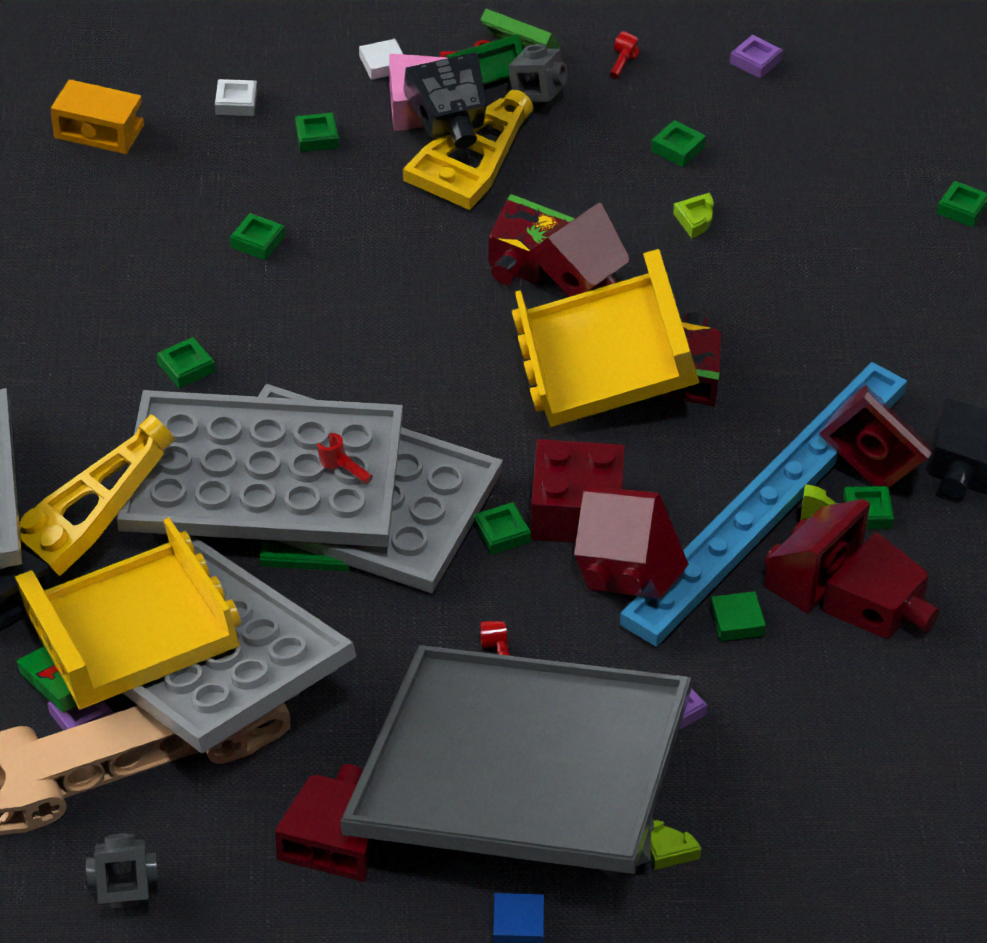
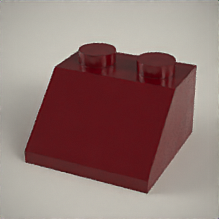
(875, 439)
(627, 543)
(816, 552)

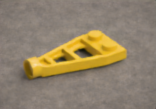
(459, 182)
(60, 542)

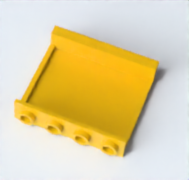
(605, 346)
(132, 619)

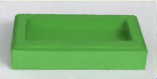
(504, 26)

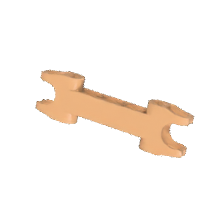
(48, 769)

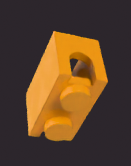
(97, 116)

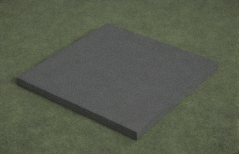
(521, 759)

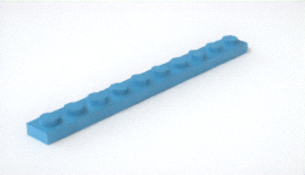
(751, 515)

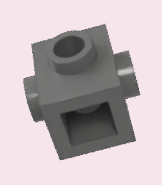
(538, 73)
(116, 888)

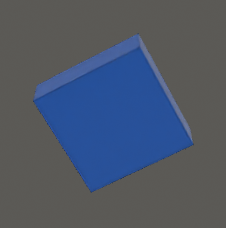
(518, 918)

